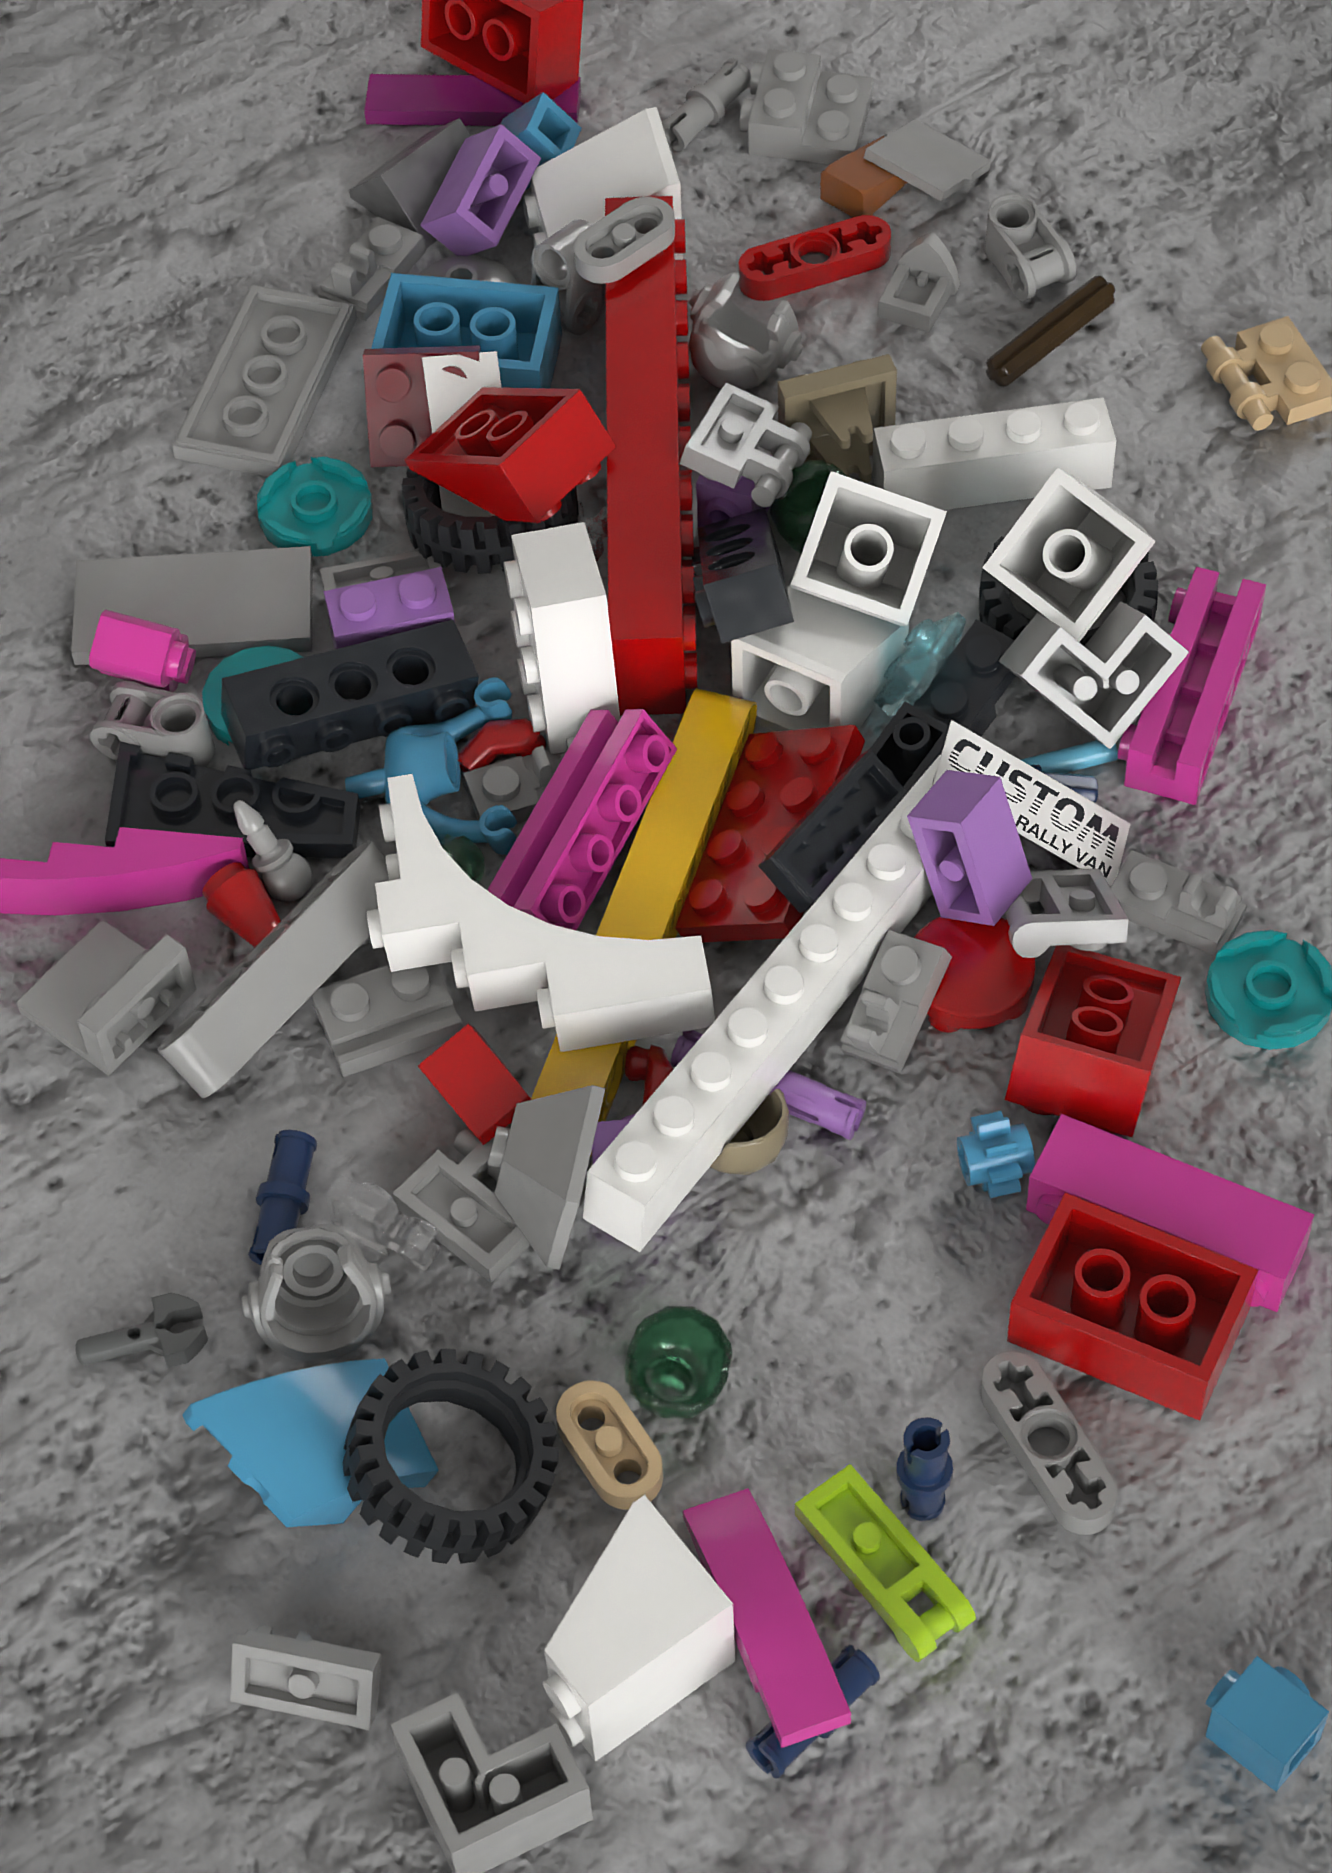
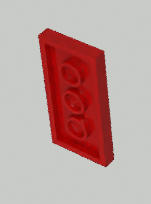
(769, 793)

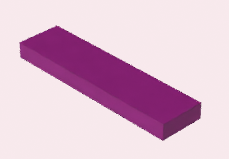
(444, 98)

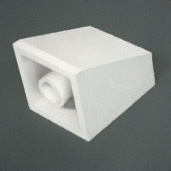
(617, 163)
(868, 549)
(1069, 553)
(817, 668)
(636, 1635)

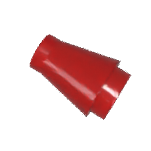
(241, 902)

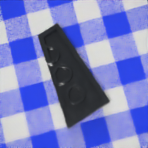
(200, 800)

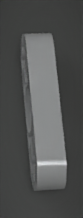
(1050, 1411)

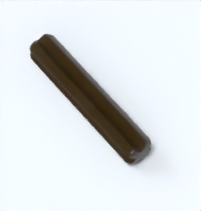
(1050, 331)

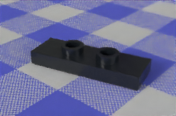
(833, 831)

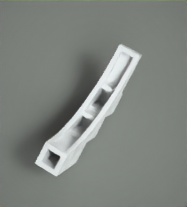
(583, 982)

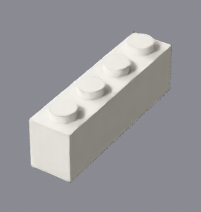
(995, 454)

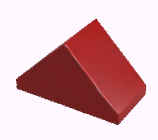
(474, 1082)

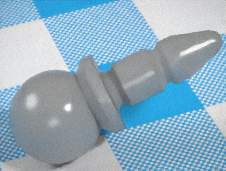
(283, 872)

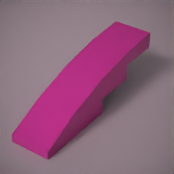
(136, 873)
(769, 1618)

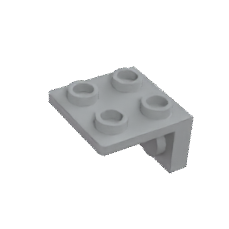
(109, 994)

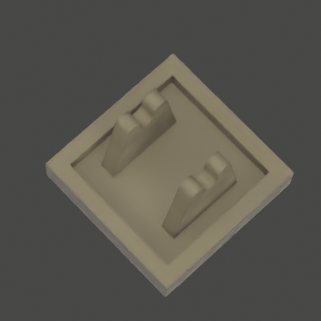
(842, 410)

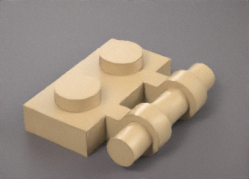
(1282, 364)

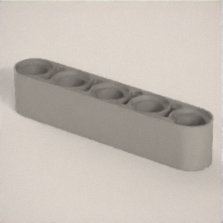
(277, 974)

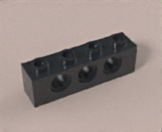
(740, 577)
(318, 687)

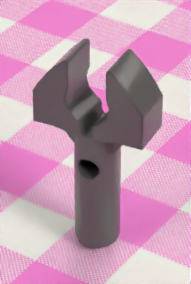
(152, 1335)

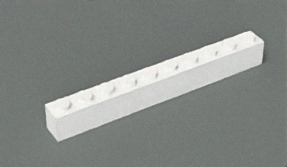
(759, 1034)

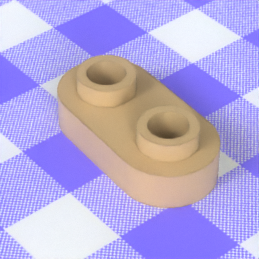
(613, 1448)

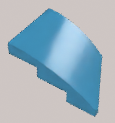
(292, 1437)

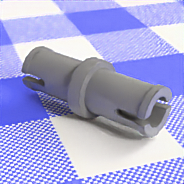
(706, 104)

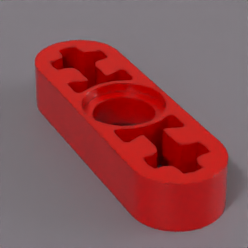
(854, 259)

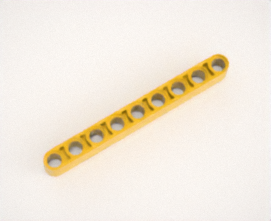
(662, 865)

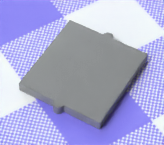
(927, 159)

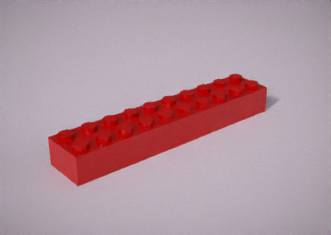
(647, 484)

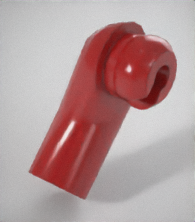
(499, 738)
(647, 1065)

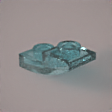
(917, 667)

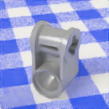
(1026, 246)
(555, 267)
(156, 722)

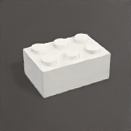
(564, 630)

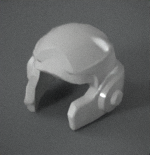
(734, 346)
(316, 1294)

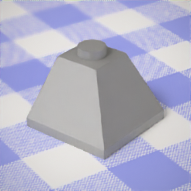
(546, 1165)

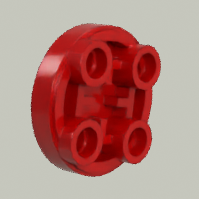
(984, 978)

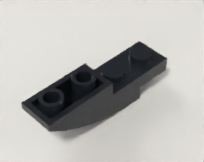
(960, 692)

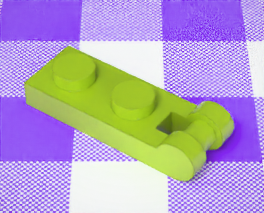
(883, 1561)

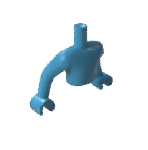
(432, 758)

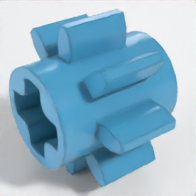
(995, 1154)

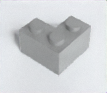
(1105, 680)
(483, 1803)

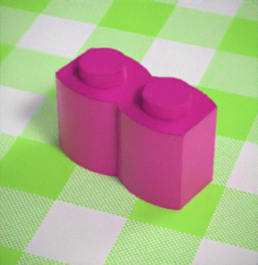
(141, 651)

